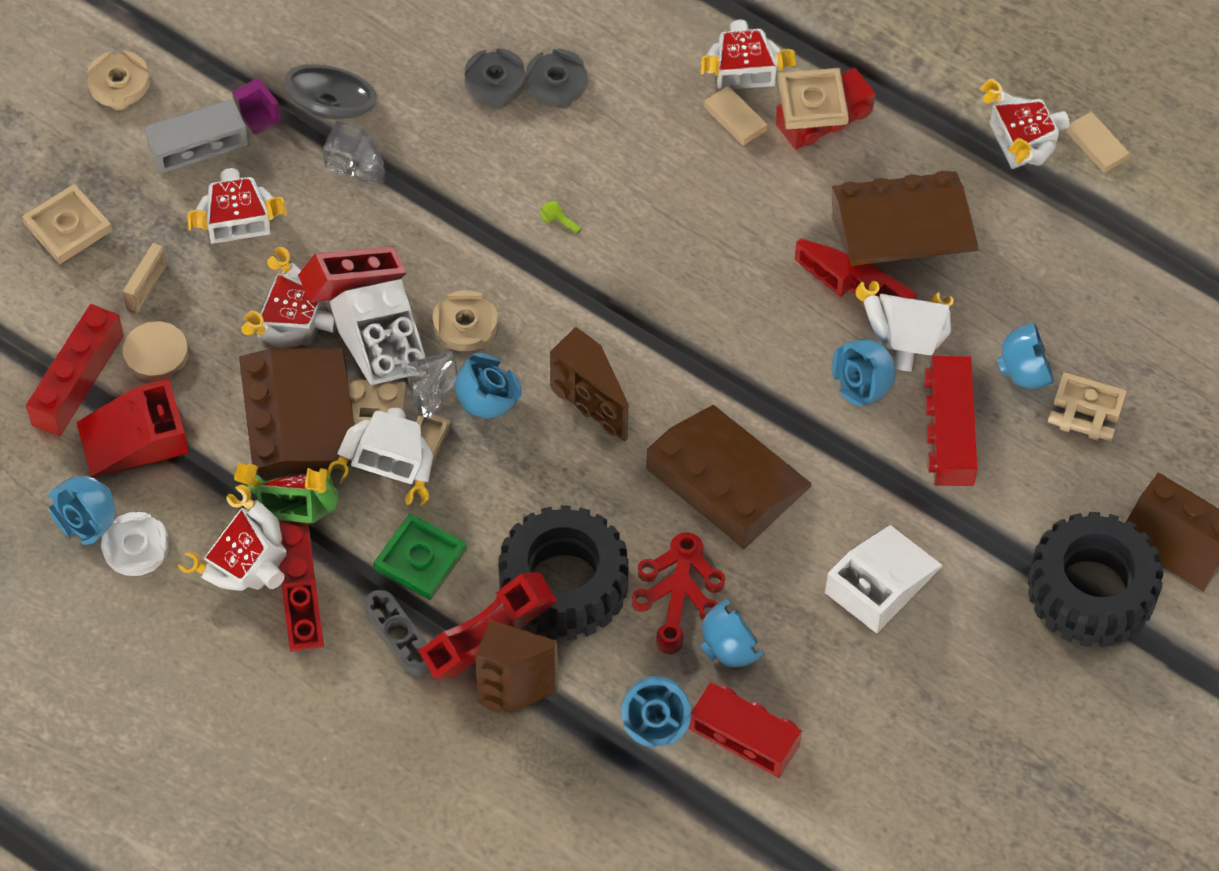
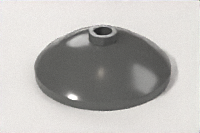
(329, 91)

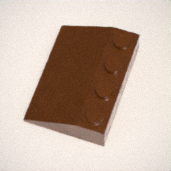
(903, 218)
(295, 409)
(725, 474)

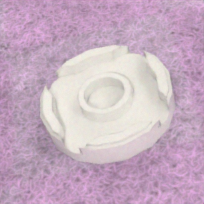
(135, 544)

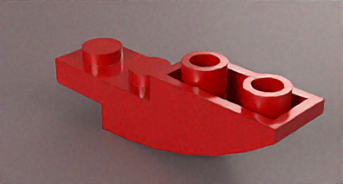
(300, 588)

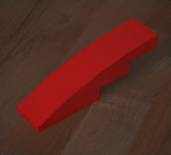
(836, 272)

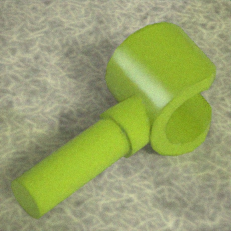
(553, 211)

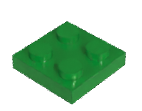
(420, 556)

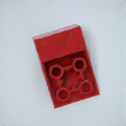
(133, 430)

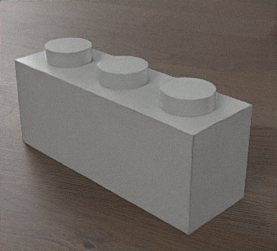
(196, 136)

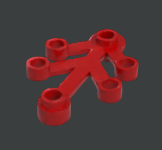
(678, 585)

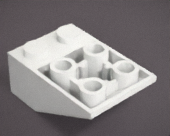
(378, 330)
(880, 577)

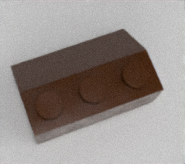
(1181, 529)
(515, 668)

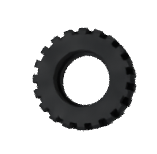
(576, 535)
(1104, 542)

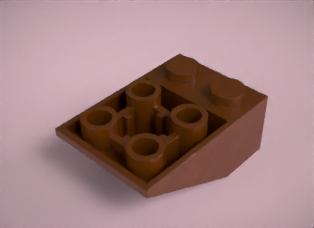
(587, 380)

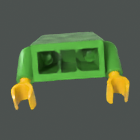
(293, 496)

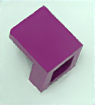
(256, 106)

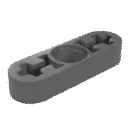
(397, 617)

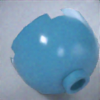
(1025, 358)
(863, 371)
(486, 388)
(83, 508)
(728, 637)
(656, 711)

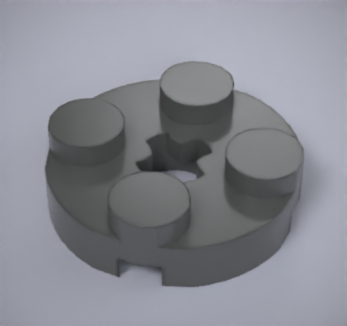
(497, 91)
(555, 92)

